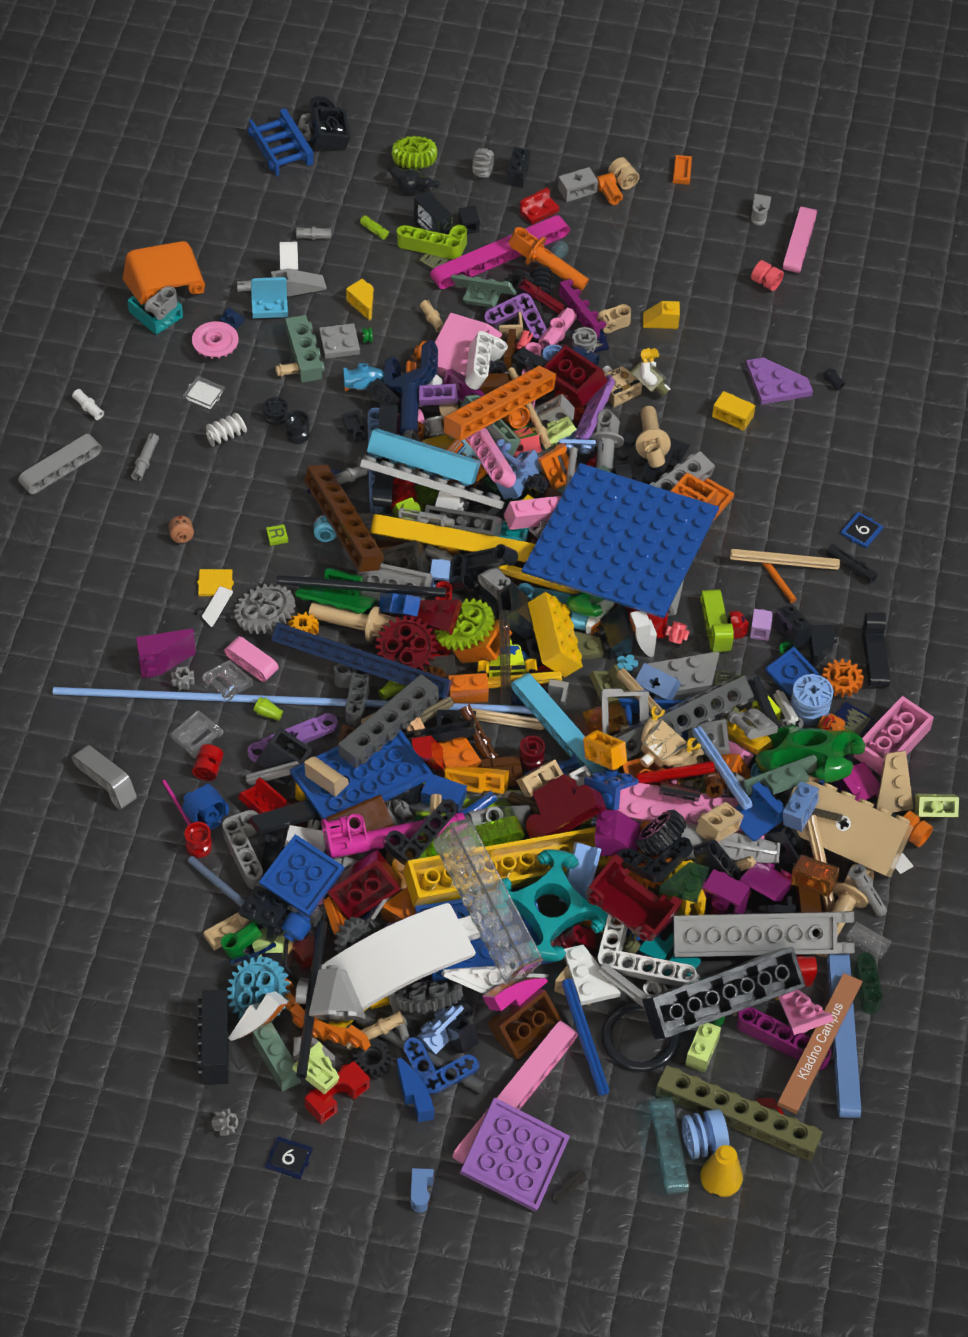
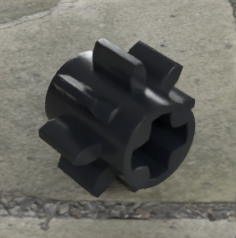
(536, 485)

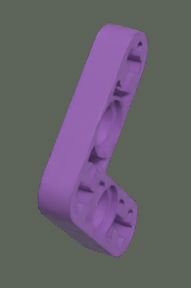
(518, 307)

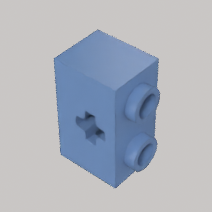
(668, 685)

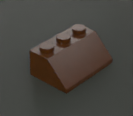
(373, 812)
(525, 1025)

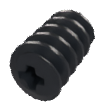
(542, 277)

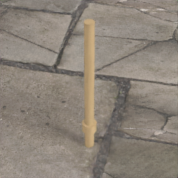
(541, 430)

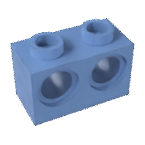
(800, 806)

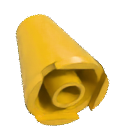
(722, 1172)

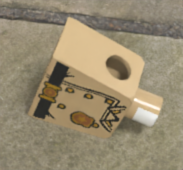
(625, 385)

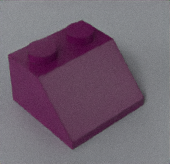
(615, 832)

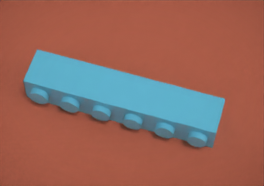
(423, 456)

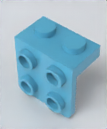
(269, 297)

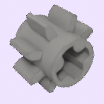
(183, 678)
(225, 1122)

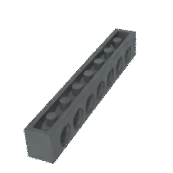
(740, 694)

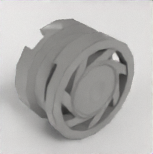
(585, 338)

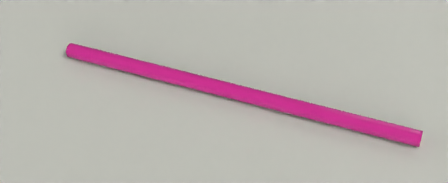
(176, 801)

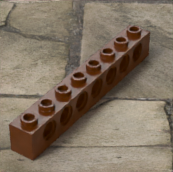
(343, 518)

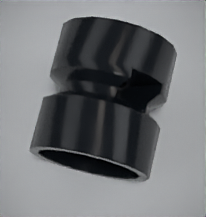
(297, 427)

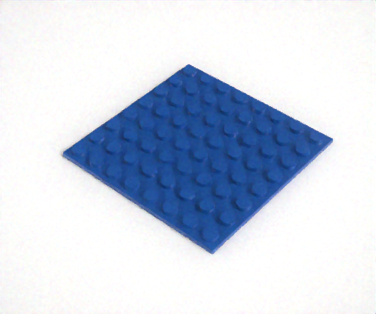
(621, 540)

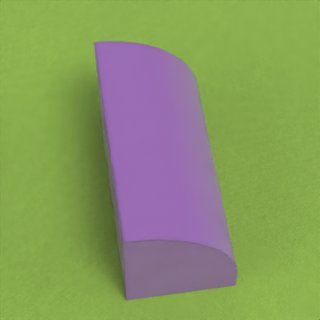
(438, 394)

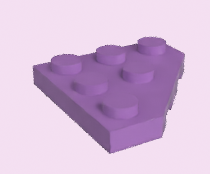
(776, 382)

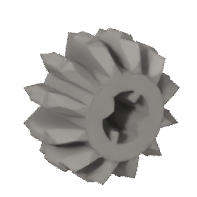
(483, 162)

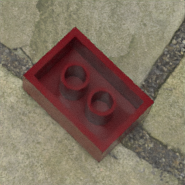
(576, 375)
(365, 885)

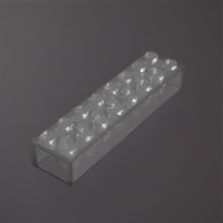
(487, 901)

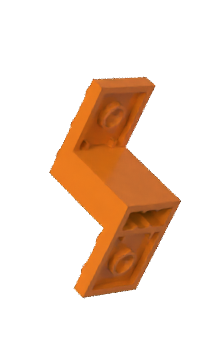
(705, 491)

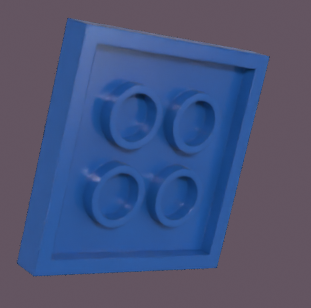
(302, 875)

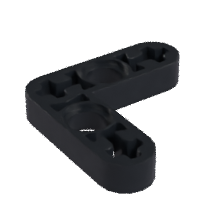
(657, 869)

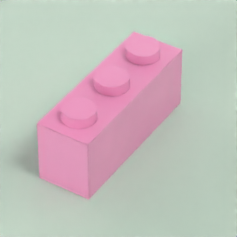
(530, 512)

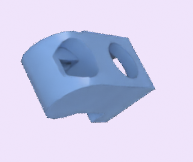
(419, 1195)

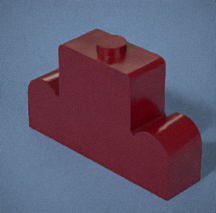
(563, 807)

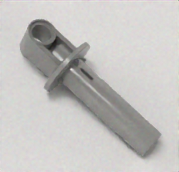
(607, 438)

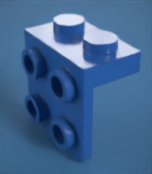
(610, 784)
(763, 815)

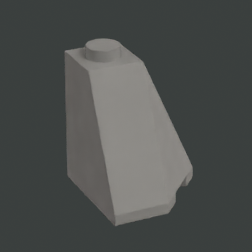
(335, 997)

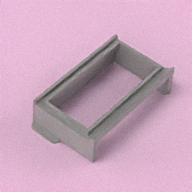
(643, 705)

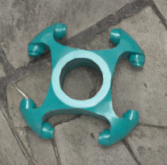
(557, 884)

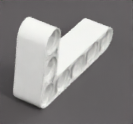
(639, 961)

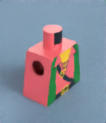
(529, 439)

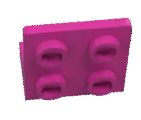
(860, 783)

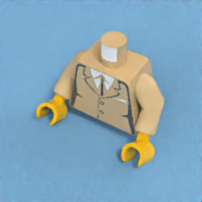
(663, 744)

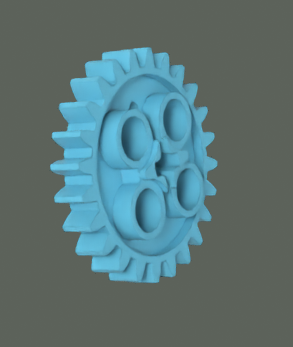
(242, 989)

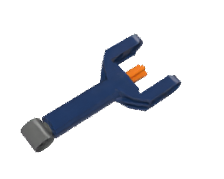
(408, 386)

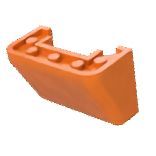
(162, 266)

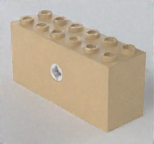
(872, 834)

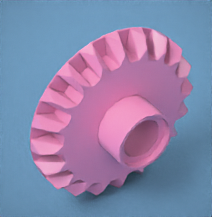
(215, 339)

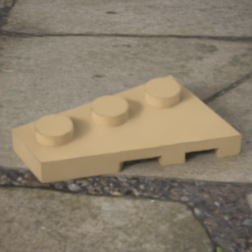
(895, 783)

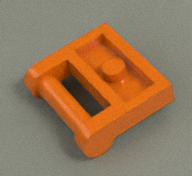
(552, 468)

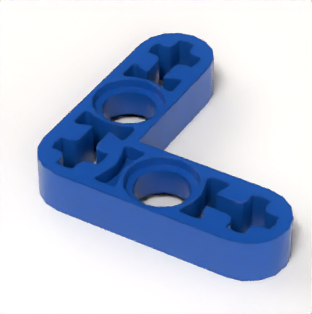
(432, 1073)

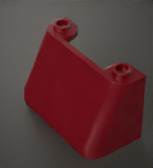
(630, 901)

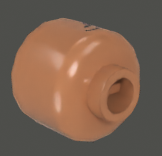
(181, 529)

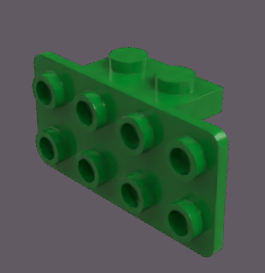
(339, 598)

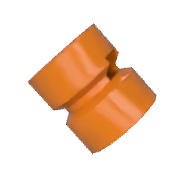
(518, 418)
(921, 829)

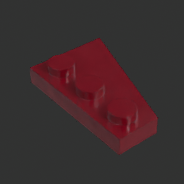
(439, 614)

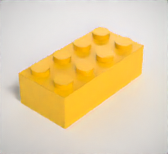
(555, 634)

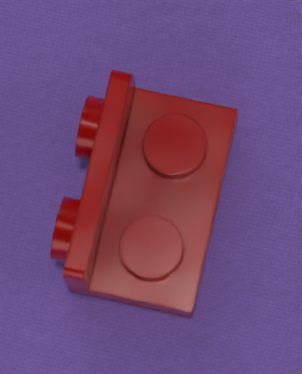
(538, 206)
(402, 490)

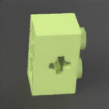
(936, 805)
(703, 1047)

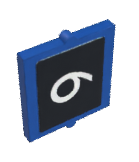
(862, 530)

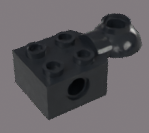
(328, 125)

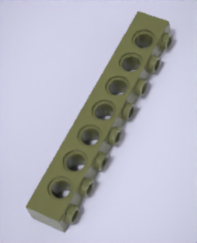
(742, 1122)

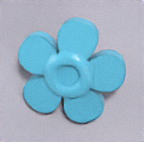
(627, 663)

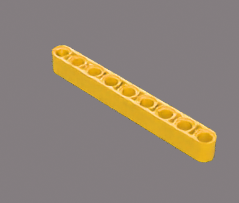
(444, 536)

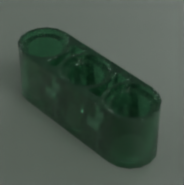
(870, 975)

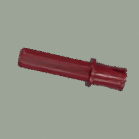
(536, 292)

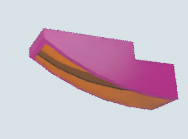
(512, 993)

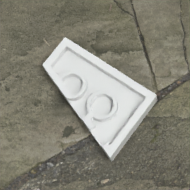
(588, 982)

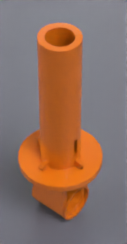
(533, 250)

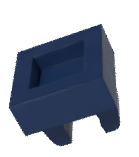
(232, 318)

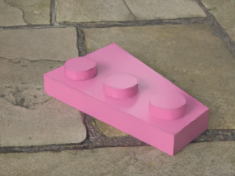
(803, 1013)

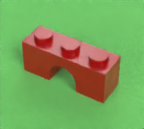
(351, 1081)

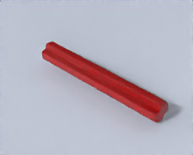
(676, 772)

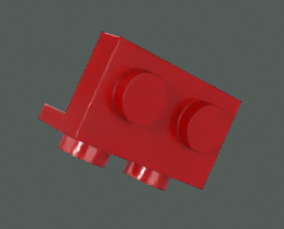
(262, 797)

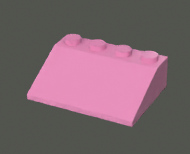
(455, 340)

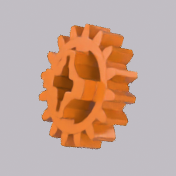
(843, 677)

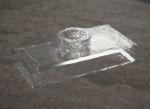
(868, 940)

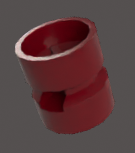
(531, 752)

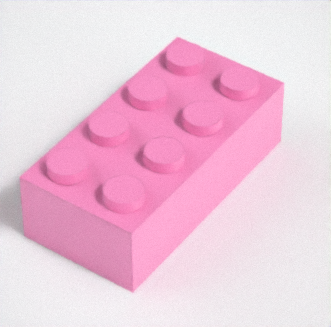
(896, 731)

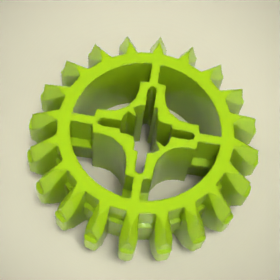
(414, 152)

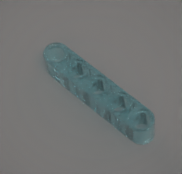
(669, 1145)

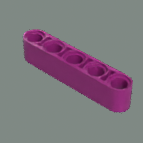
(772, 1036)

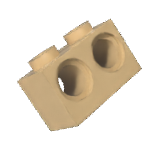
(539, 777)
(719, 822)

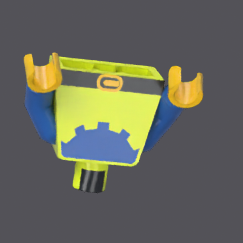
(519, 663)

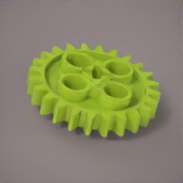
(471, 626)

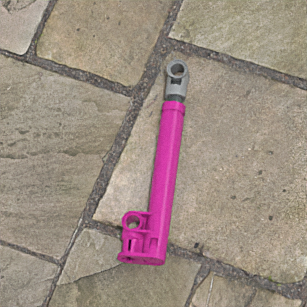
(349, 841)

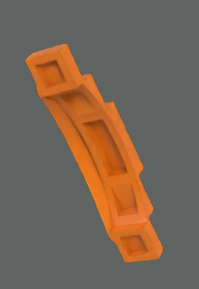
(323, 1030)

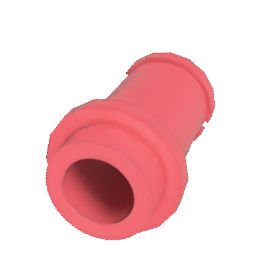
(524, 340)

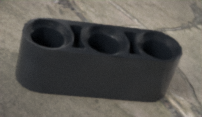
(715, 857)

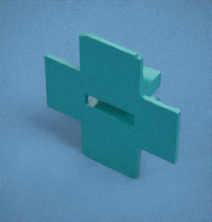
(663, 950)

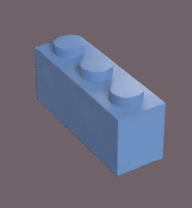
(518, 487)

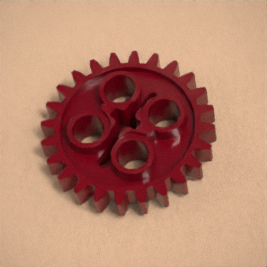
(393, 636)

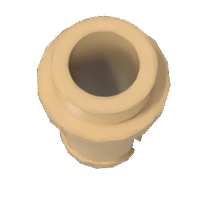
(287, 369)

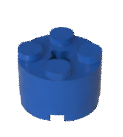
(205, 806)

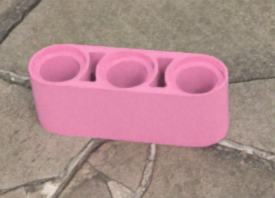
(251, 659)

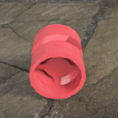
(767, 275)

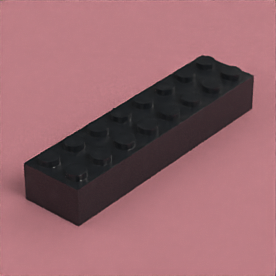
(723, 993)

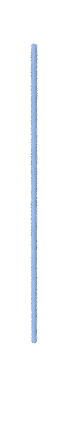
(254, 698)

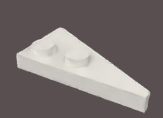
(477, 978)

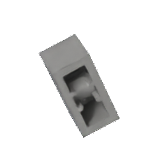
(577, 184)

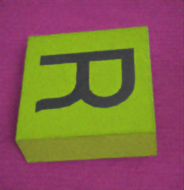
(277, 535)

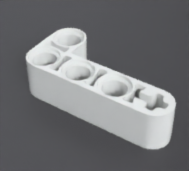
(481, 351)

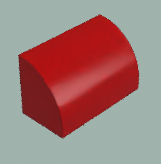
(429, 751)

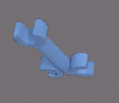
(504, 447)

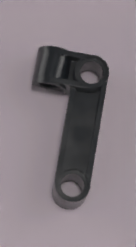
(466, 564)

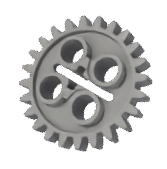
(264, 608)

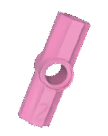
(558, 328)

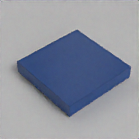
(788, 669)

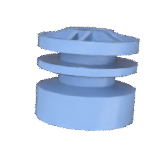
(811, 698)
(705, 1133)

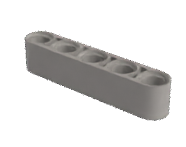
(59, 464)

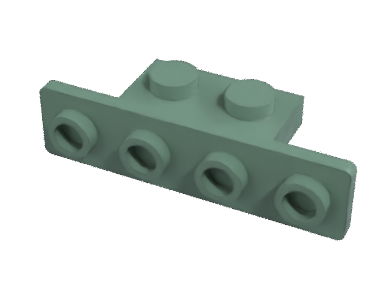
(482, 291)
(785, 776)

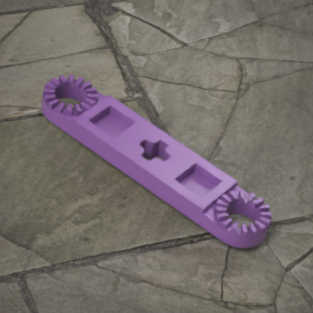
(595, 405)
(305, 732)

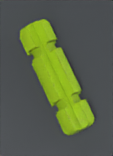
(374, 227)

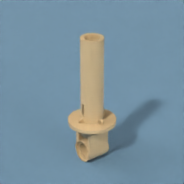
(652, 442)
(370, 623)
(848, 898)

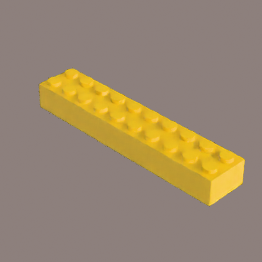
(431, 883)

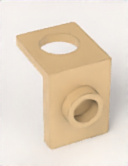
(504, 329)

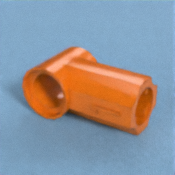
(608, 186)

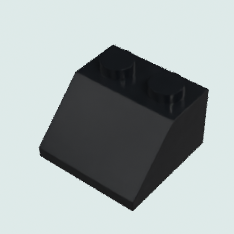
(616, 633)

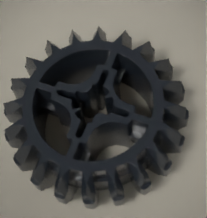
(661, 833)

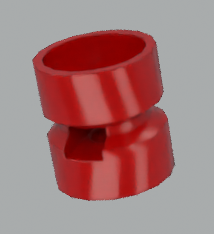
(207, 762)
(198, 839)

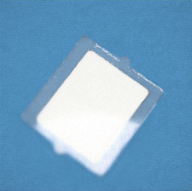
(204, 392)

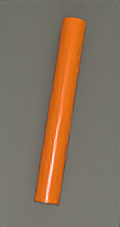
(780, 582)

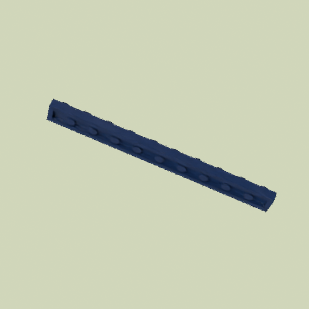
(355, 658)

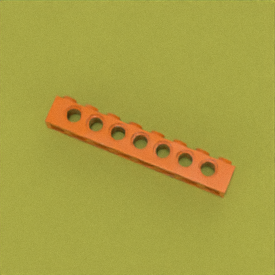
(499, 403)

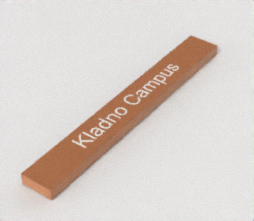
(819, 1045)

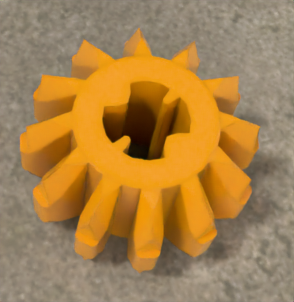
(304, 623)

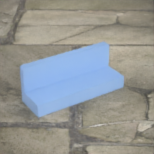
(584, 873)

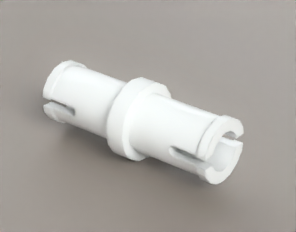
(88, 404)

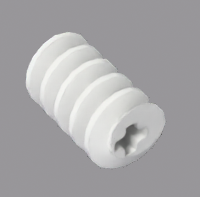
(225, 427)

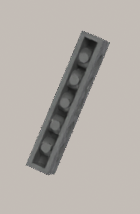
(388, 721)

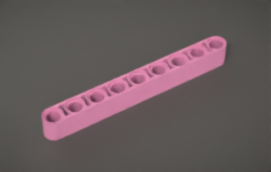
(527, 1078)

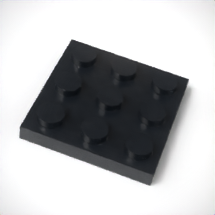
(638, 465)

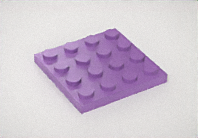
(514, 1154)

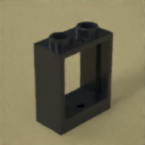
(432, 215)

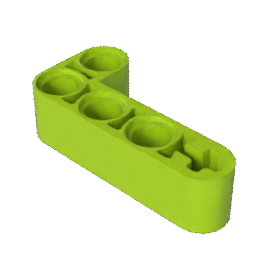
(433, 243)
(718, 630)

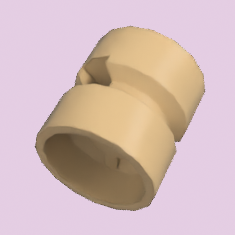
(624, 173)

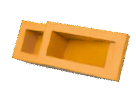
(479, 779)

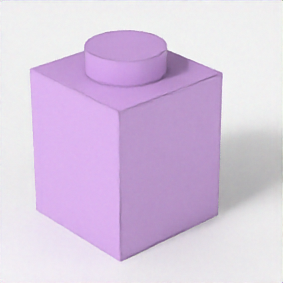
(761, 624)

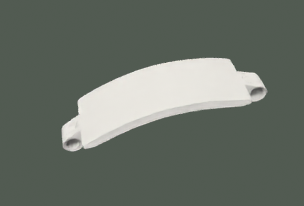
(406, 952)

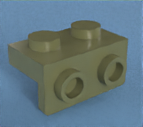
(607, 680)

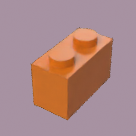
(469, 688)

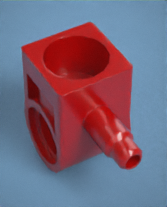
(808, 968)

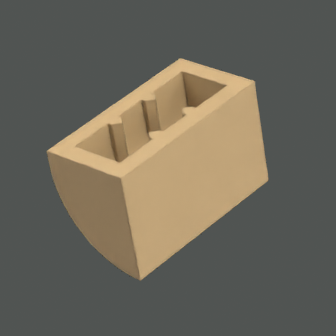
(325, 776)

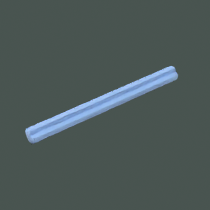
(722, 768)

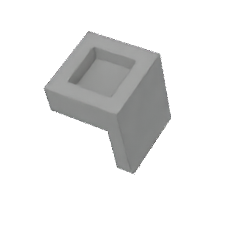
(558, 692)

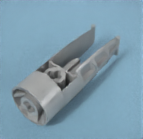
(737, 846)

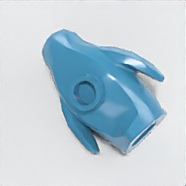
(361, 377)

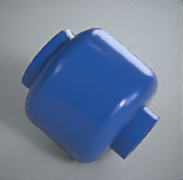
(296, 926)

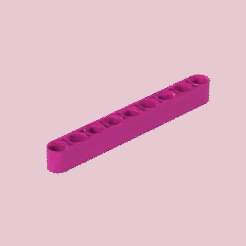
(495, 253)

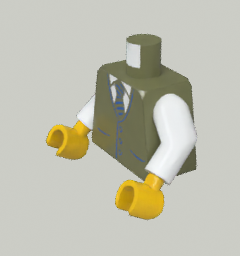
(648, 373)

